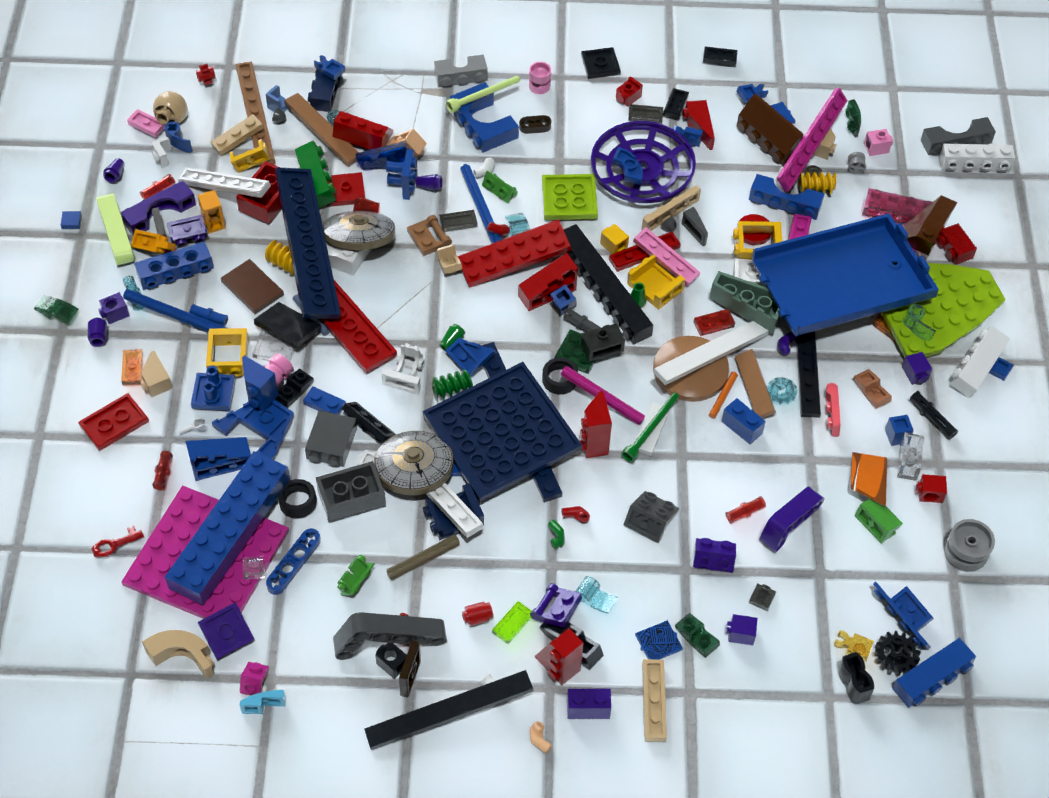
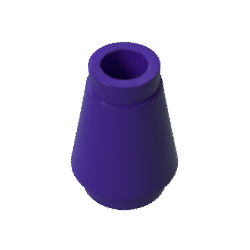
(113, 171)
(431, 182)

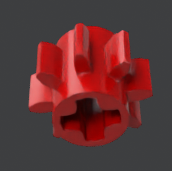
(205, 74)

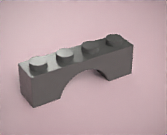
(979, 132)

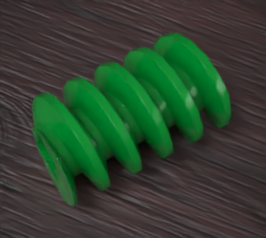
(451, 384)

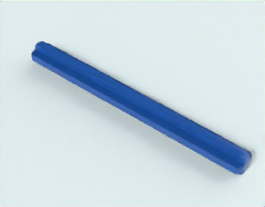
(479, 201)
(170, 311)

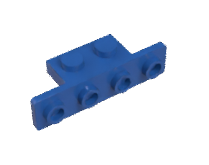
(910, 609)

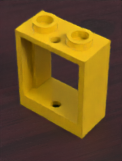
(754, 227)
(227, 337)

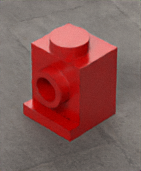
(629, 91)

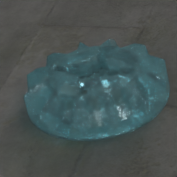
(779, 384)

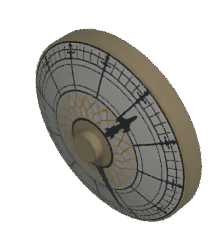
(359, 230)
(413, 463)

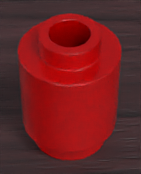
(477, 613)

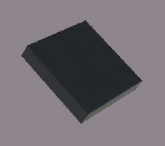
(600, 63)

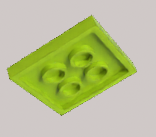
(569, 197)

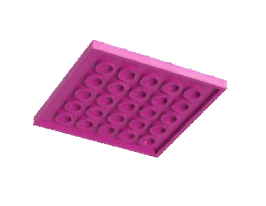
(171, 537)

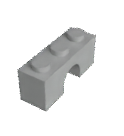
(449, 75)

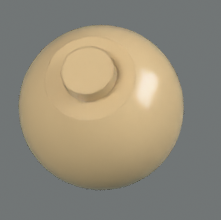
(169, 107)

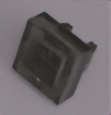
(762, 597)

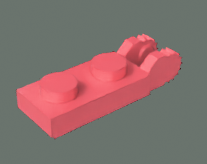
(832, 407)

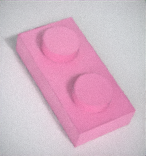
(145, 123)

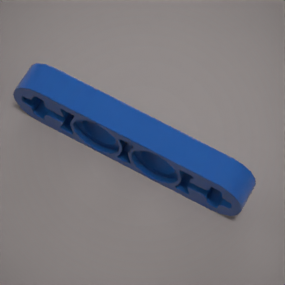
(295, 562)

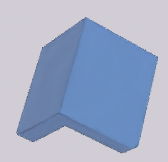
(275, 100)

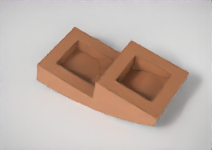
(871, 388)

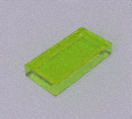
(512, 622)

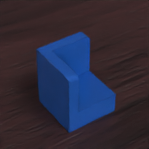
(897, 427)

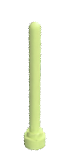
(453, 105)

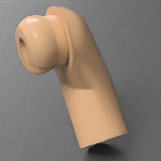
(537, 738)

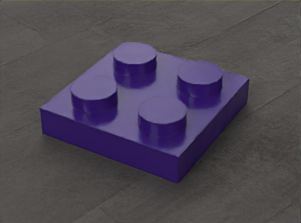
(225, 630)

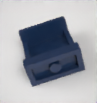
(441, 524)

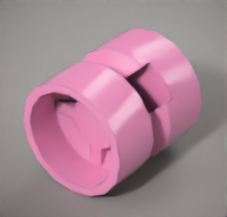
(539, 77)
(280, 366)

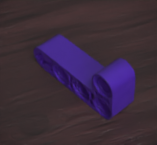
(790, 517)

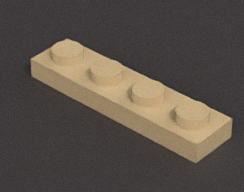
(672, 208)
(654, 700)

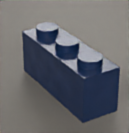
(323, 92)

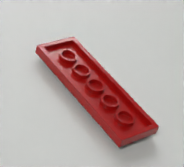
(514, 253)
(359, 334)

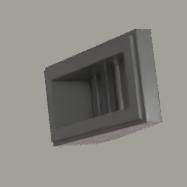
(694, 224)

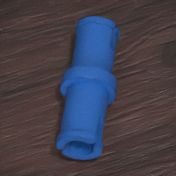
(209, 314)

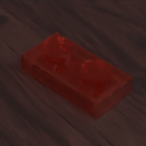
(714, 322)

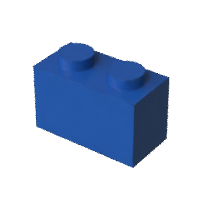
(743, 421)

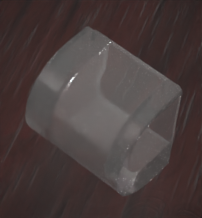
(254, 567)

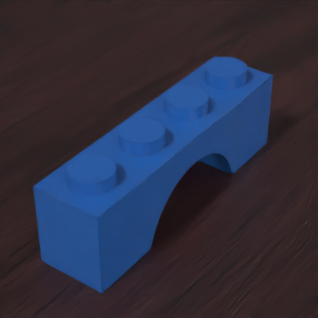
(766, 193)

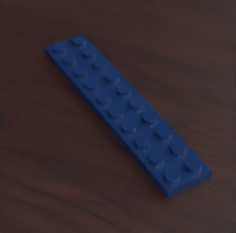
(307, 244)

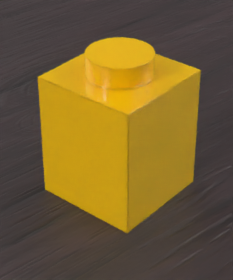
(614, 239)

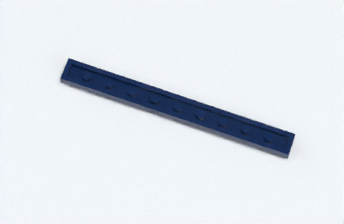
(544, 479)

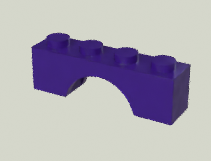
(176, 197)

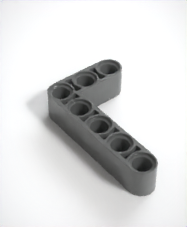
(386, 628)

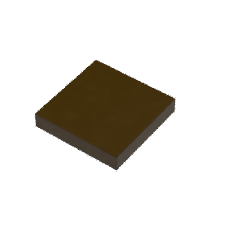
(409, 669)

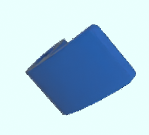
(174, 134)

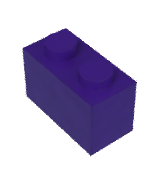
(588, 703)

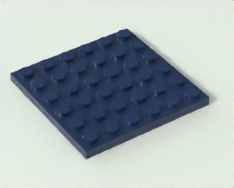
(502, 430)

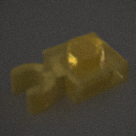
(856, 644)

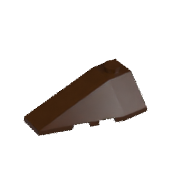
(928, 224)

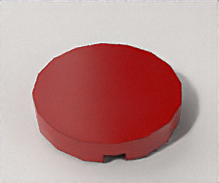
(755, 238)

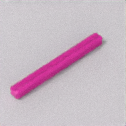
(611, 400)

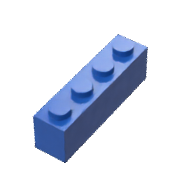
(934, 672)

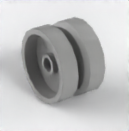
(969, 545)

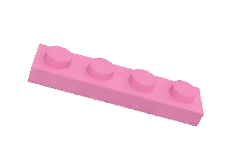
(666, 256)

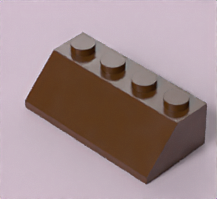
(769, 129)

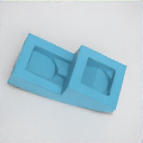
(255, 703)

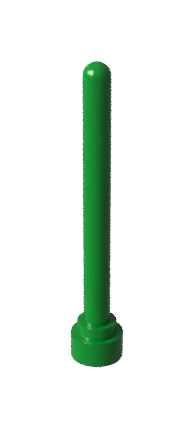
(631, 452)

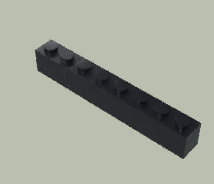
(608, 287)

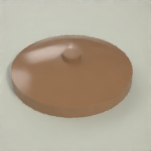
(699, 384)

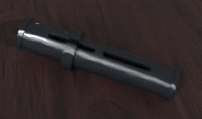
(917, 398)

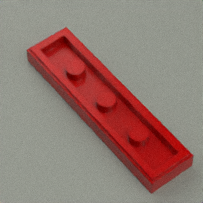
(635, 255)

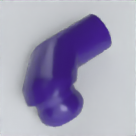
(783, 343)

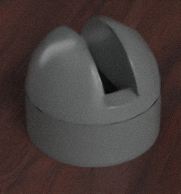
(279, 116)
(670, 224)

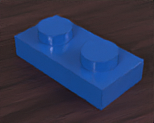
(323, 401)

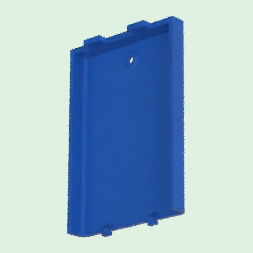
(843, 274)

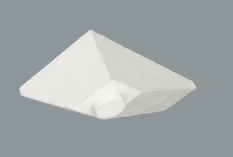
(346, 260)

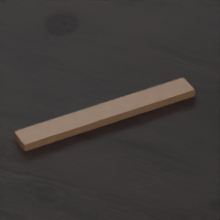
(253, 104)

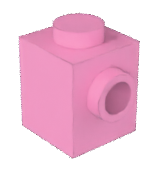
(878, 142)

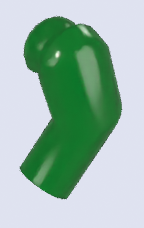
(559, 539)

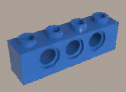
(174, 265)

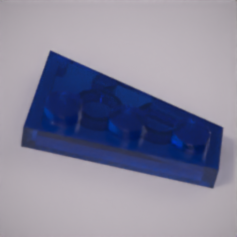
(378, 157)

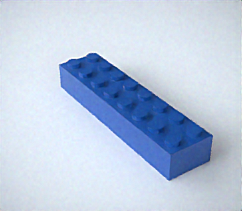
(227, 528)

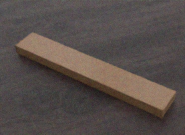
(321, 128)

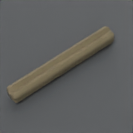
(423, 557)

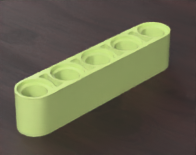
(115, 229)

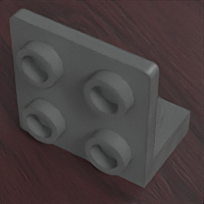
(650, 515)

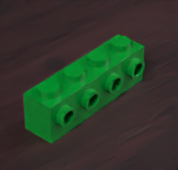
(311, 158)

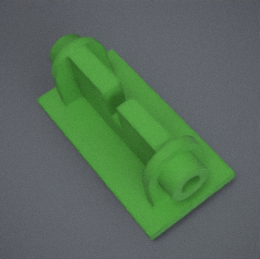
(499, 187)
(350, 583)

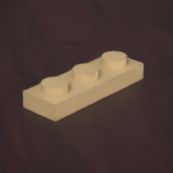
(237, 135)

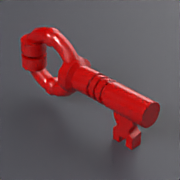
(114, 544)

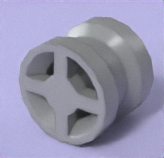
(857, 162)

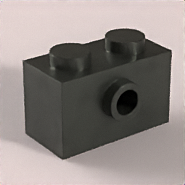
(602, 342)

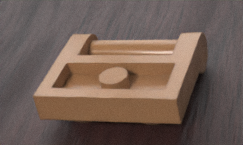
(424, 239)

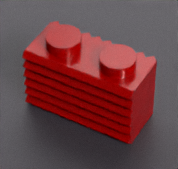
(957, 244)

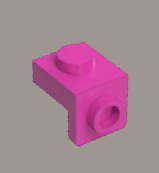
(252, 678)

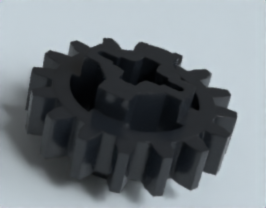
(897, 648)

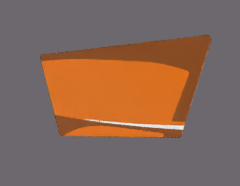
(869, 476)

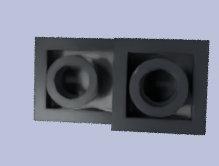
(295, 386)

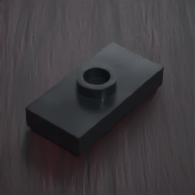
(720, 56)
(676, 103)

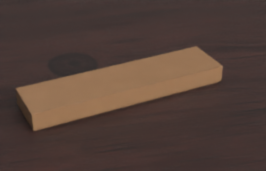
(755, 384)

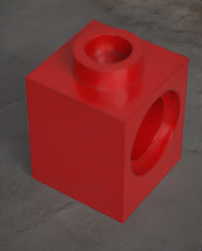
(932, 488)

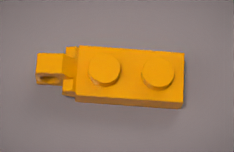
(151, 242)

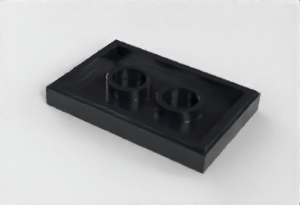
(287, 324)

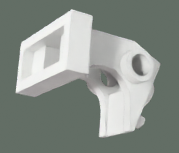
(408, 358)

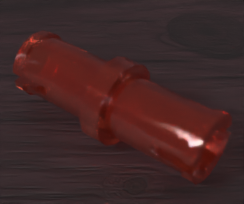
(157, 186)
(162, 470)
(745, 509)

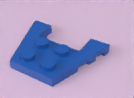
(269, 424)

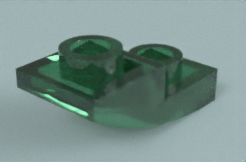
(854, 115)
(56, 307)
(696, 635)

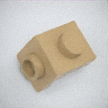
(448, 259)

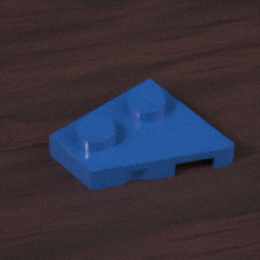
(469, 355)

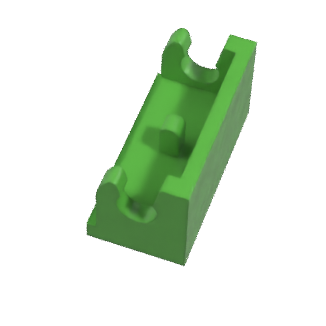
(878, 520)

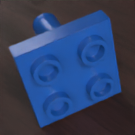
(406, 175)
(213, 390)

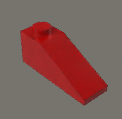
(698, 117)

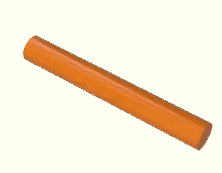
(723, 394)

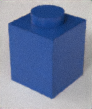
(563, 299)

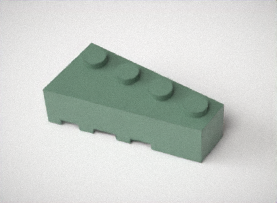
(746, 300)

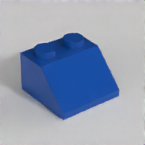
(260, 384)

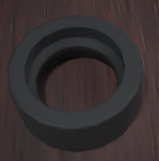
(553, 386)
(301, 510)

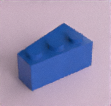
(217, 456)

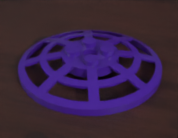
(646, 157)

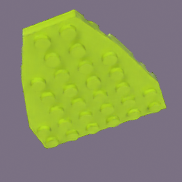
(961, 306)

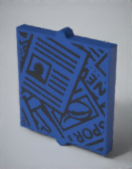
(659, 641)

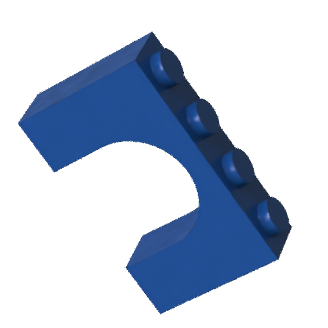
(484, 135)

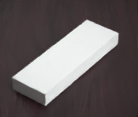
(649, 445)

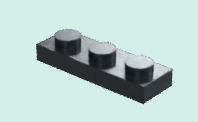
(368, 421)

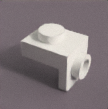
(160, 148)

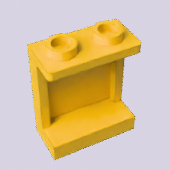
(658, 283)

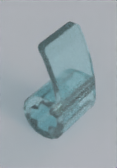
(517, 223)
(913, 322)
(594, 596)

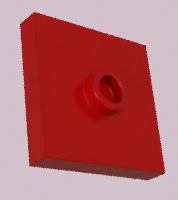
(347, 187)

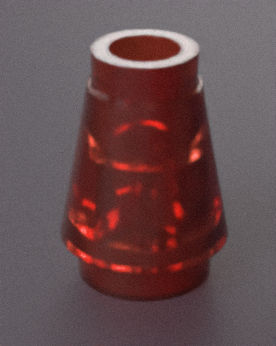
(365, 204)

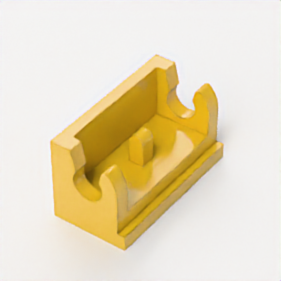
(250, 157)

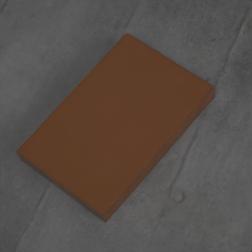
(252, 286)

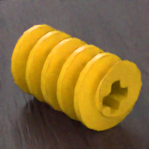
(817, 182)
(279, 256)

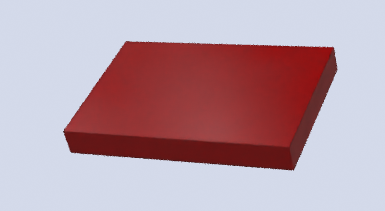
(113, 421)

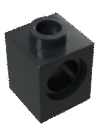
(392, 667)

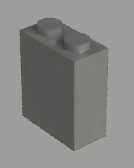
(331, 438)

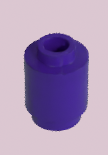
(97, 331)

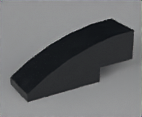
(591, 650)

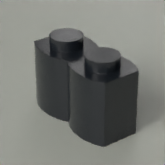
(858, 681)

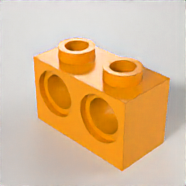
(211, 211)

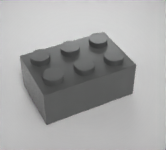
(350, 491)

